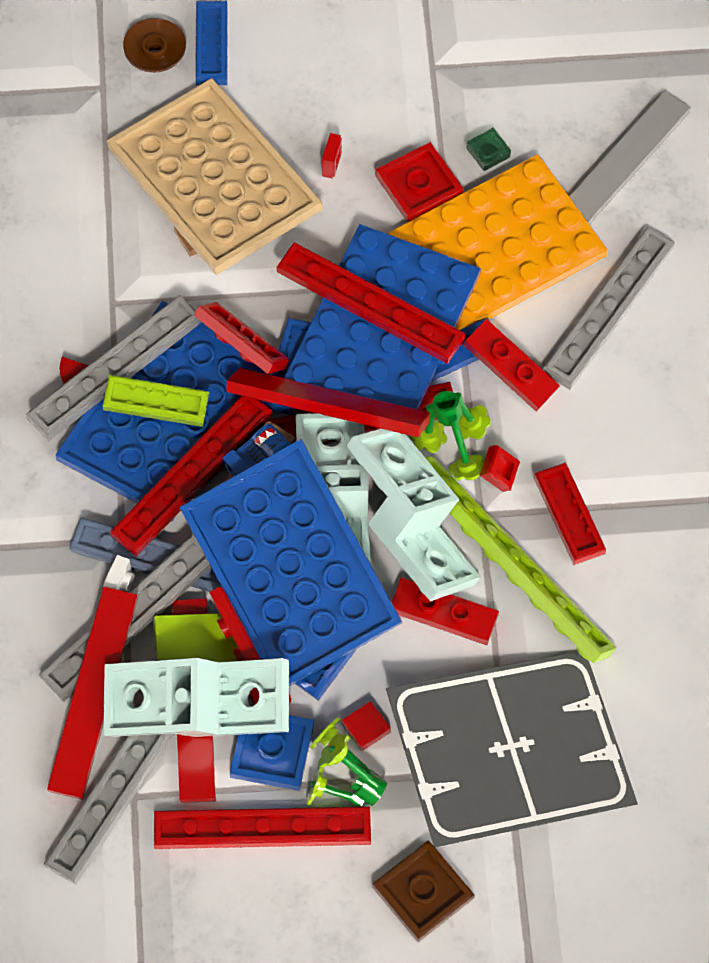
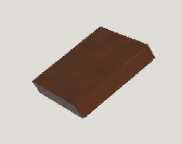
(423, 891)

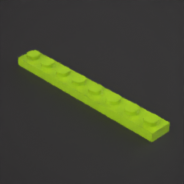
(526, 573)

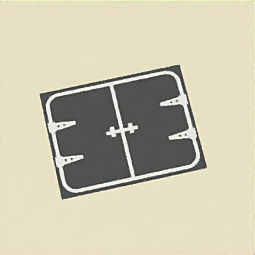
(510, 748)

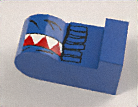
(261, 446)

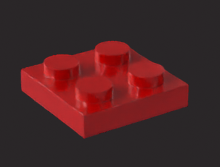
(418, 182)

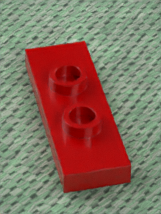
(236, 333)
(511, 365)
(569, 513)
(446, 613)
(232, 626)

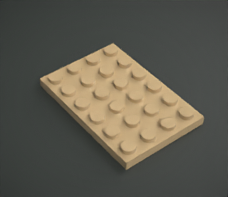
(214, 176)

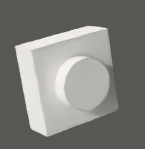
(120, 575)

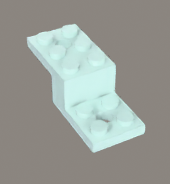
(339, 467)
(413, 512)
(196, 697)

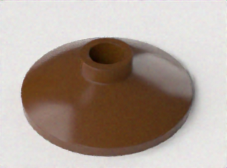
(150, 36)

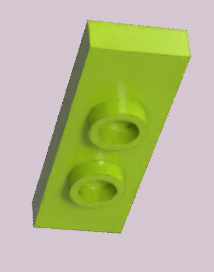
(156, 400)

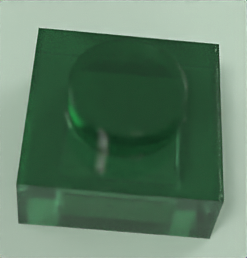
(488, 149)

